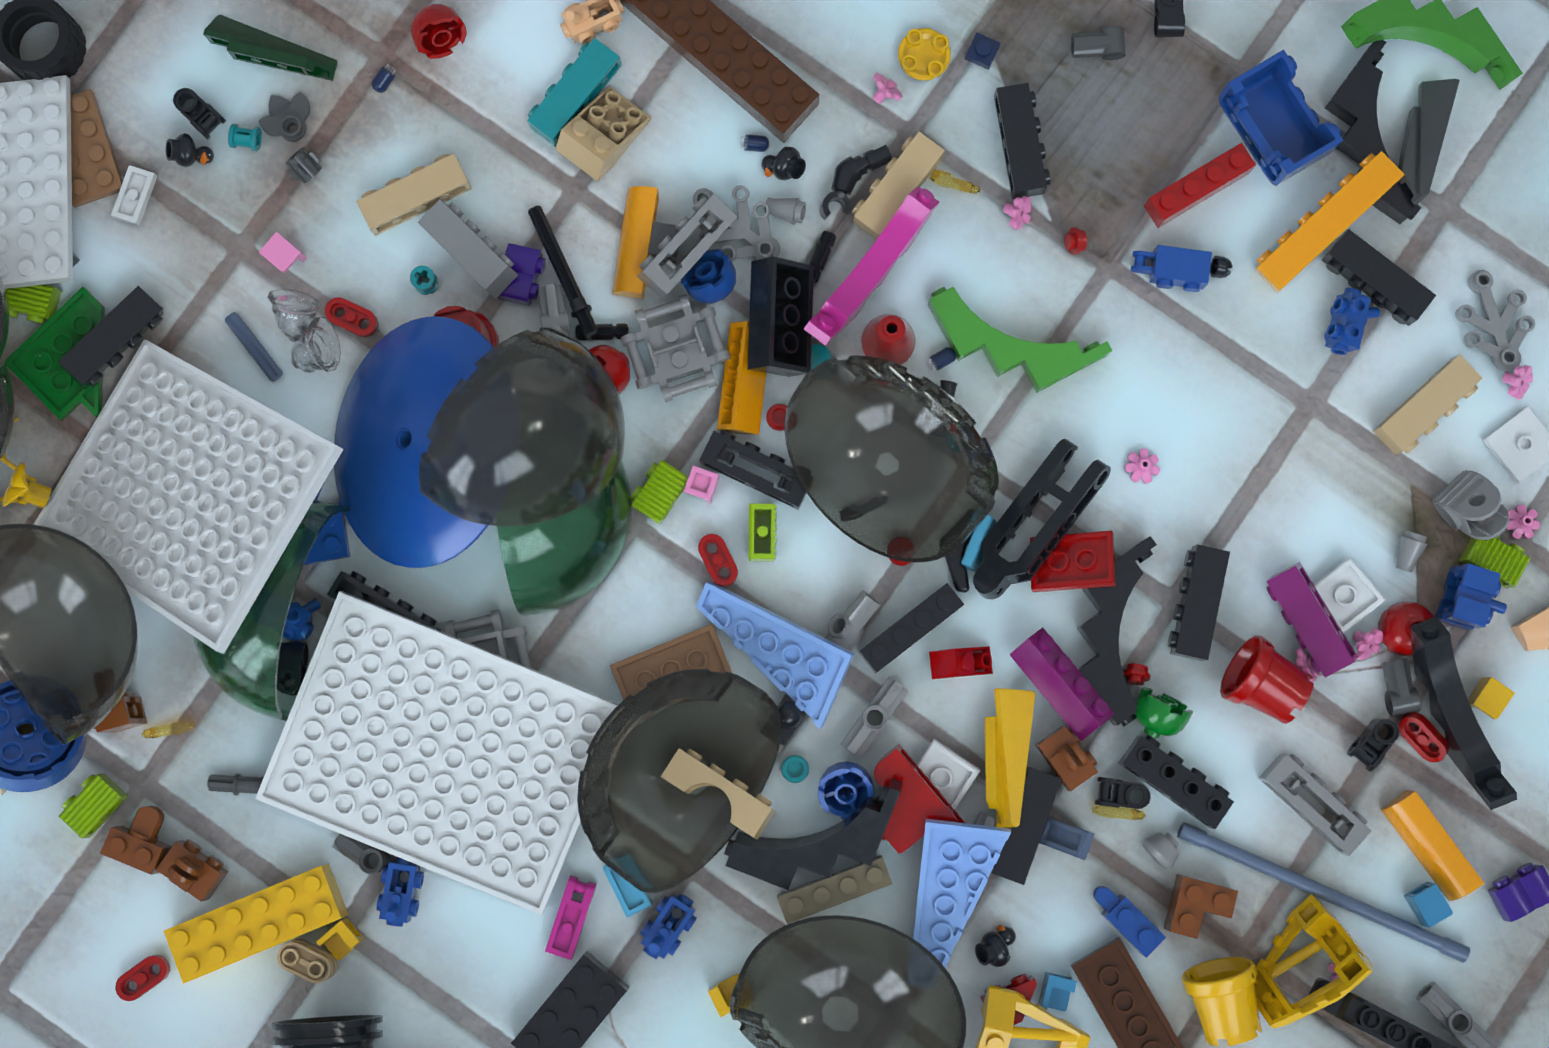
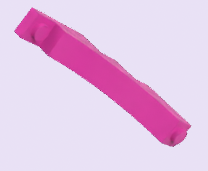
(874, 267)

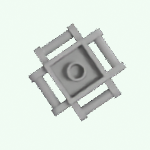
(675, 348)
(493, 641)

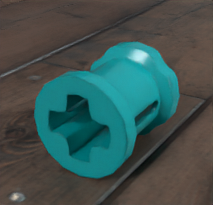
(244, 137)
(424, 272)

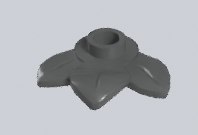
(284, 115)

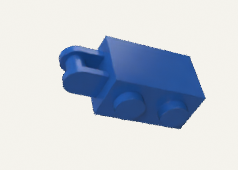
(1175, 267)
(1128, 921)

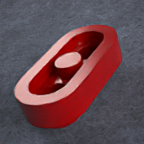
(352, 318)
(716, 561)
(1422, 736)
(143, 976)

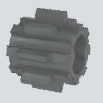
(303, 165)

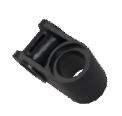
(1169, 18)
(200, 114)
(292, 664)
(1372, 744)
(1119, 793)

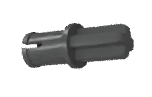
(235, 784)

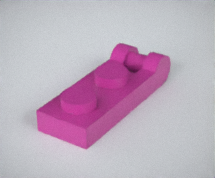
(570, 918)

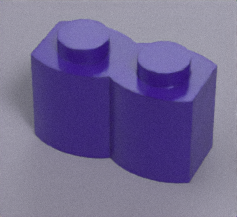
(528, 265)
(1521, 893)

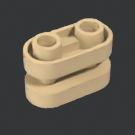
(307, 960)

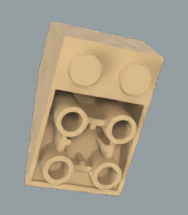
(601, 133)

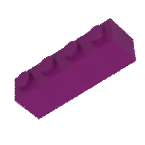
(1311, 619)
(1062, 684)

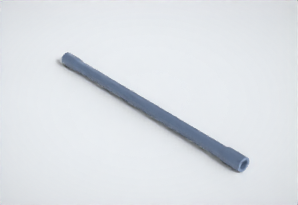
(1442, 944)

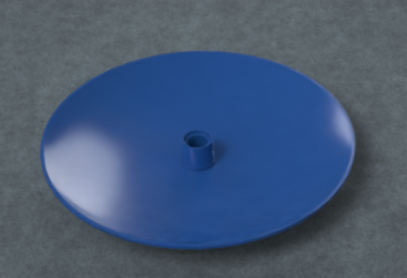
(386, 431)

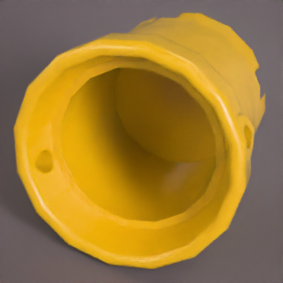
(1225, 999)

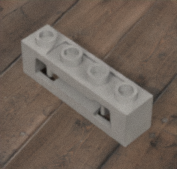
(657, 277)
(1349, 836)

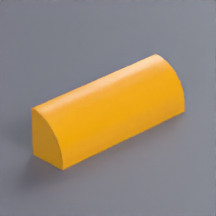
(635, 240)
(741, 388)
(1432, 846)

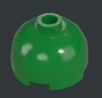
(1161, 714)

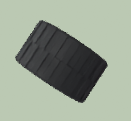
(68, 52)

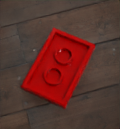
(1078, 563)

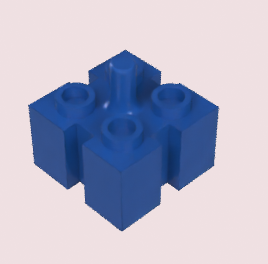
(1468, 597)

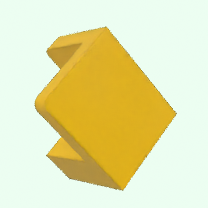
(1490, 697)
(341, 939)
(721, 994)

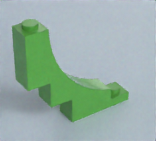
(1465, 38)
(1042, 362)

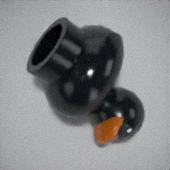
(184, 151)
(785, 165)
(994, 948)

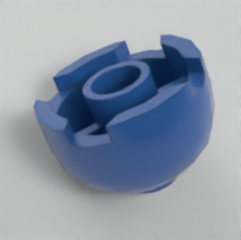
(710, 277)
(844, 788)

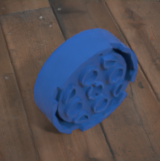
(32, 759)

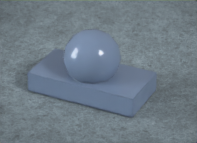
(1067, 838)

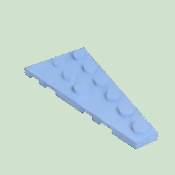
(786, 653)
(951, 880)

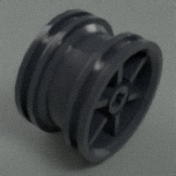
(328, 1032)

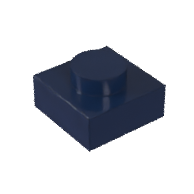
(982, 51)

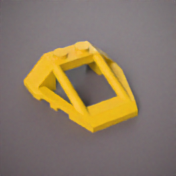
(1330, 935)
(999, 1028)

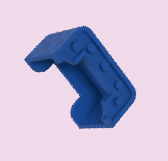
(1276, 119)

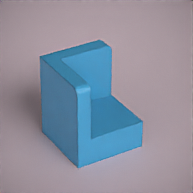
(1428, 904)
(1056, 991)

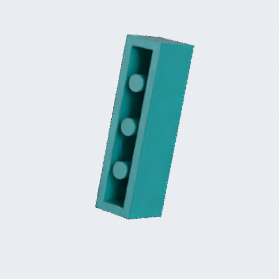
(575, 90)

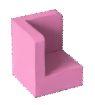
(281, 252)
(702, 484)

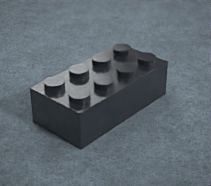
(777, 316)
(574, 1007)

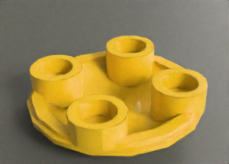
(924, 53)

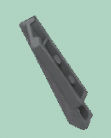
(1425, 135)

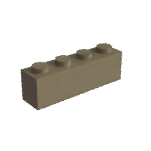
(834, 890)

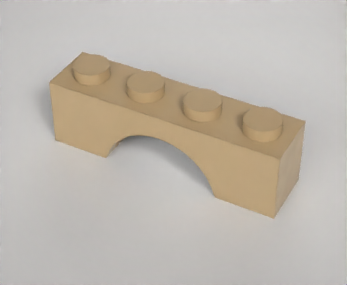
(747, 812)

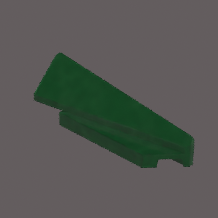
(264, 49)

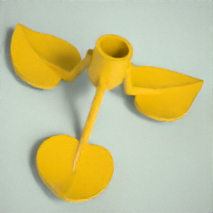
(29, 491)

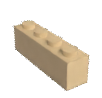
(903, 175)
(413, 194)
(1427, 405)

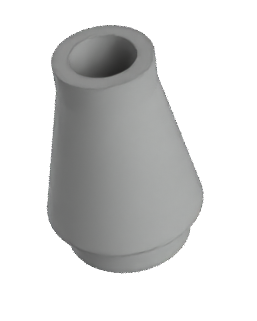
(787, 209)
(1410, 549)

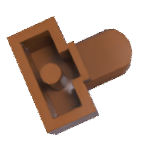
(126, 715)
(1067, 757)
(140, 843)
(192, 869)

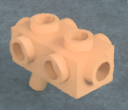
(584, 19)

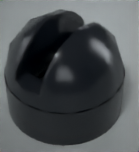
(1219, 267)

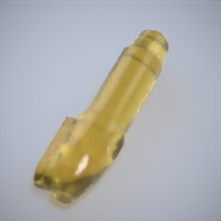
(946, 180)
(171, 729)
(1122, 813)

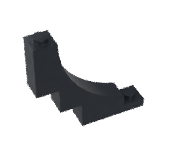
(1357, 106)
(1103, 630)
(1451, 709)
(853, 837)

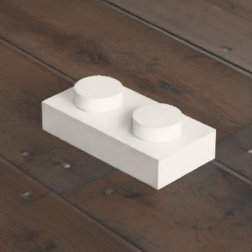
(134, 195)

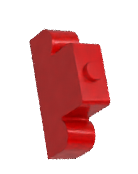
(915, 803)

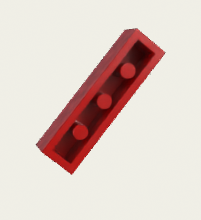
(1199, 185)

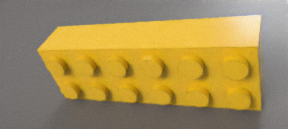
(255, 923)

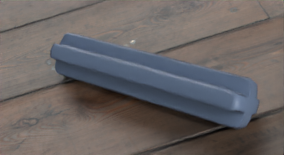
(253, 346)

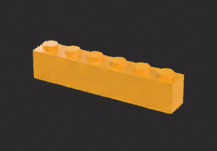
(1329, 221)

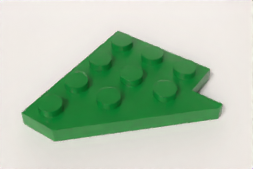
(39, 355)

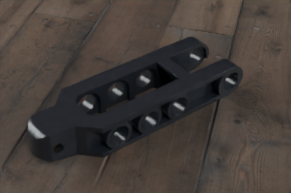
(997, 573)
(1379, 1022)

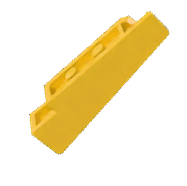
(1007, 753)

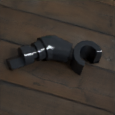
(847, 175)

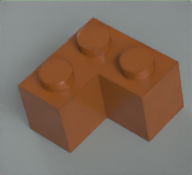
(1191, 899)

